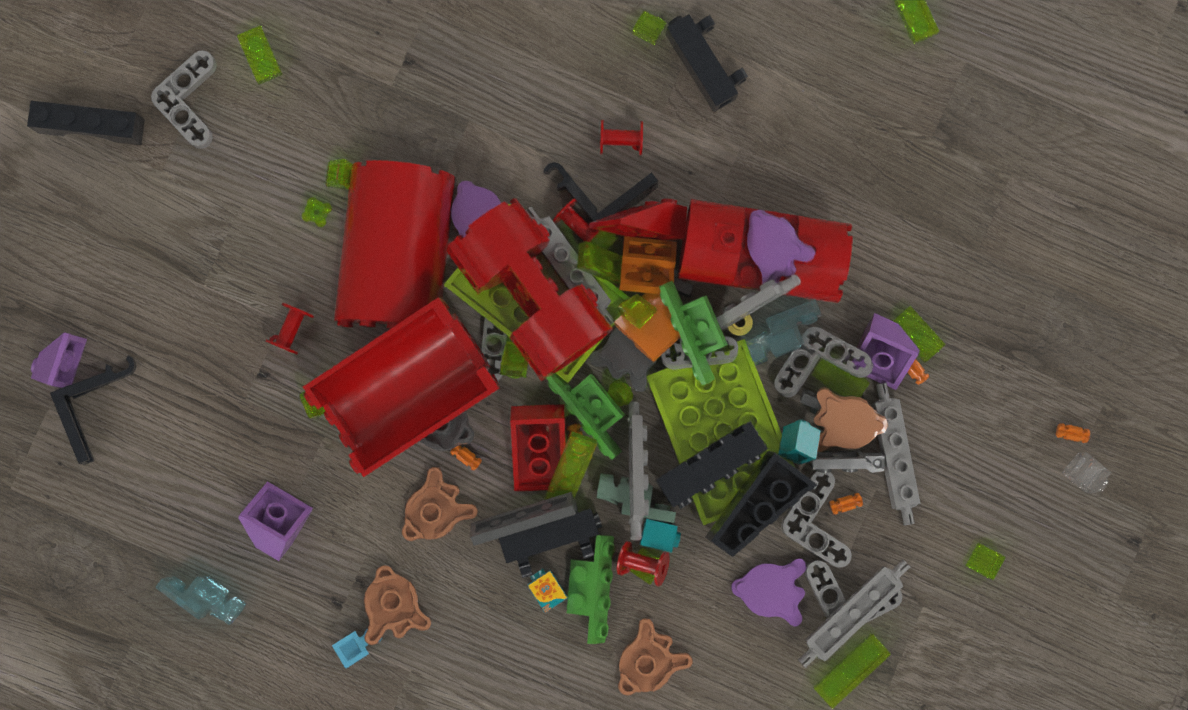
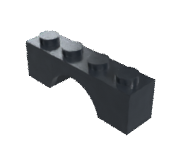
(71, 119)

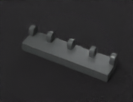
(523, 518)

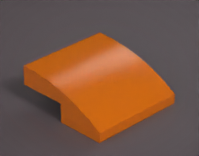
(647, 264)
(655, 334)

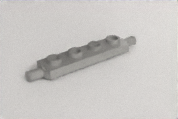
(564, 262)
(753, 302)
(898, 460)
(637, 479)
(854, 613)

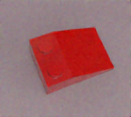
(648, 221)
(536, 444)

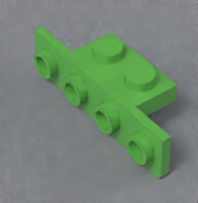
(697, 329)
(592, 407)
(591, 587)

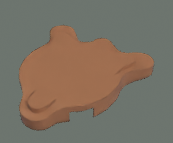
(846, 421)
(434, 509)
(392, 605)
(647, 661)

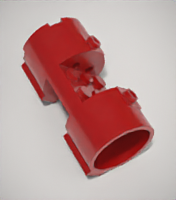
(504, 250)
(719, 254)

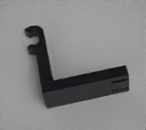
(625, 201)
(67, 414)

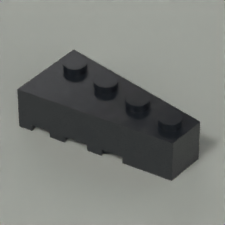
(711, 464)
(759, 502)

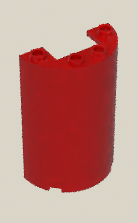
(393, 242)
(402, 386)

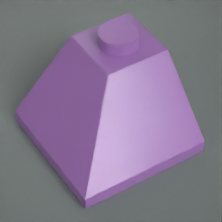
(889, 350)
(59, 361)
(274, 520)

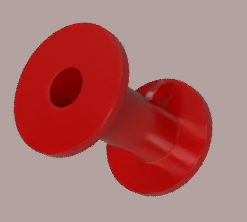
(622, 138)
(575, 222)
(289, 328)
(628, 560)

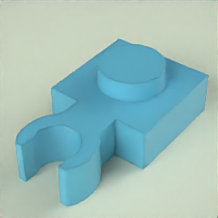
(351, 648)

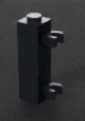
(701, 62)
(550, 536)

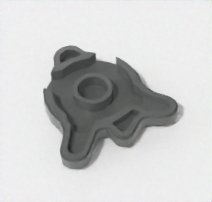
(623, 358)
(451, 434)

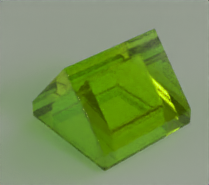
(338, 174)

